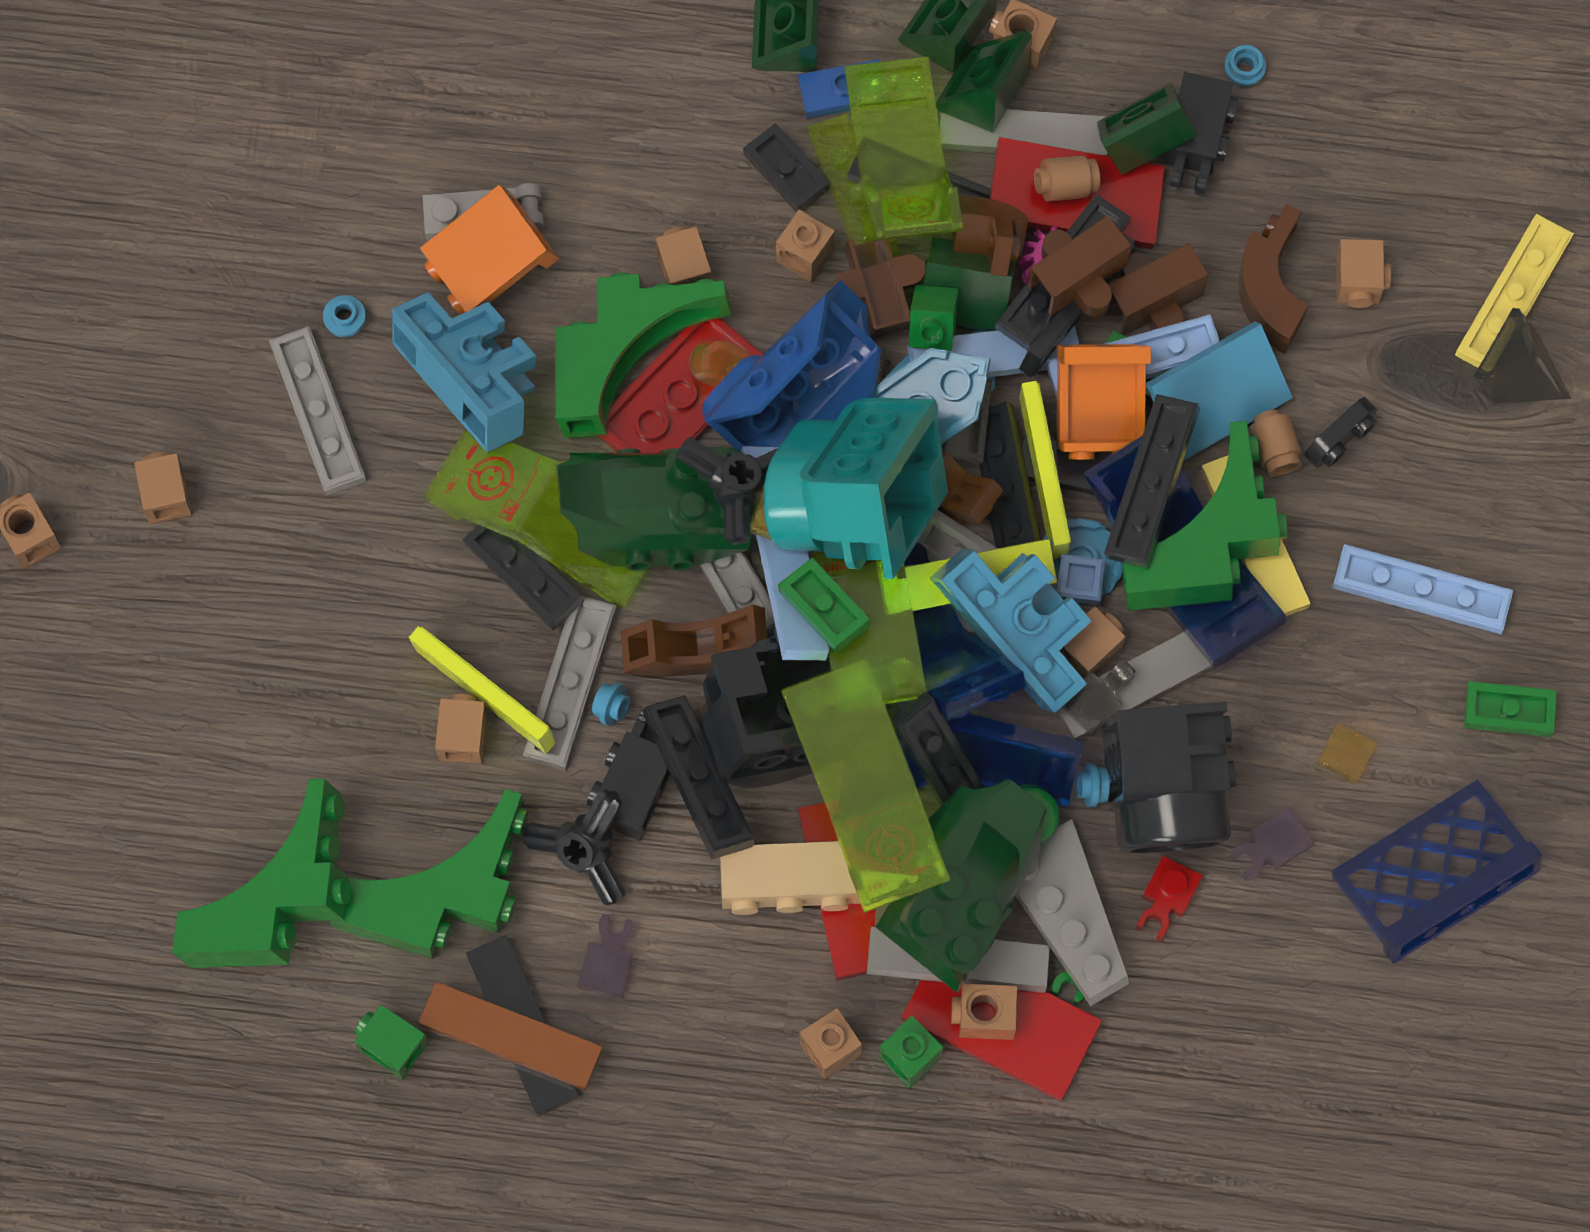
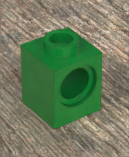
(933, 317)
(390, 1041)
(910, 1052)

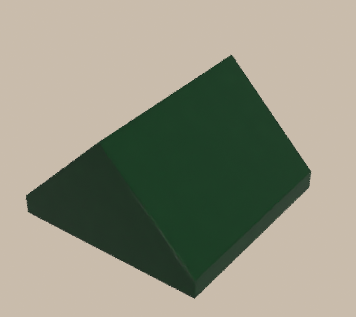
(947, 29)
(785, 35)
(987, 81)
(1145, 129)
(980, 295)

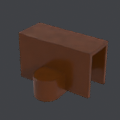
(1080, 266)
(880, 283)
(1158, 289)

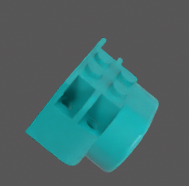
(856, 484)

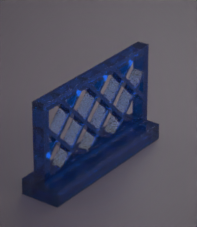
(1456, 902)

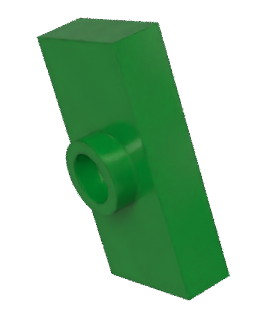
(824, 605)
(1510, 709)

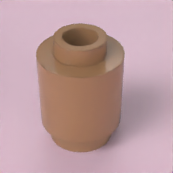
(1067, 178)
(1276, 443)

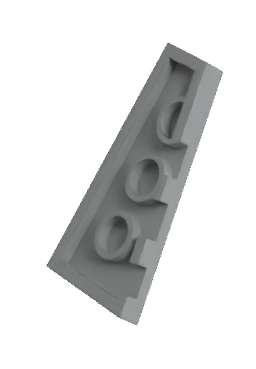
(1071, 917)

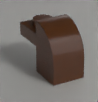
(991, 230)
(968, 495)

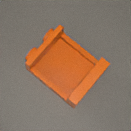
(486, 250)
(1100, 397)

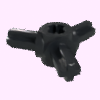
(733, 483)
(584, 844)

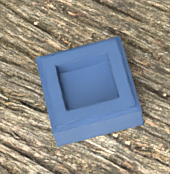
(1080, 579)

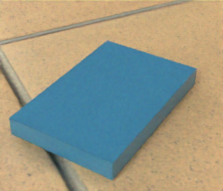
(1228, 382)

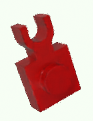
(1169, 891)

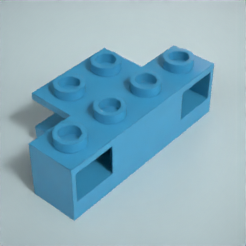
(467, 366)
(1019, 619)

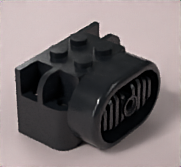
(750, 719)
(1169, 776)

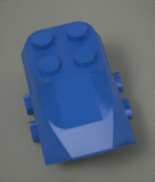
(804, 375)

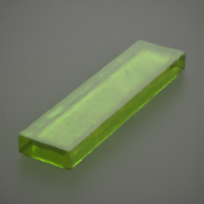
(835, 153)

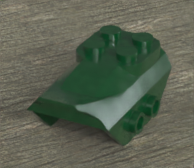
(644, 509)
(988, 849)

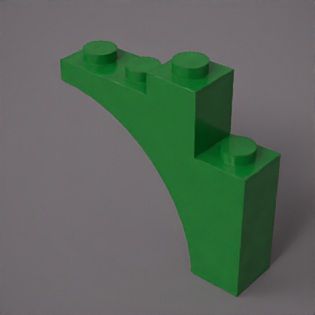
(631, 322)
(1203, 557)
(296, 886)
(466, 888)

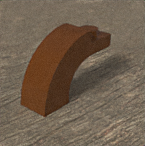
(1261, 287)
(686, 648)

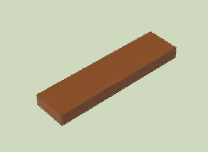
(510, 1036)

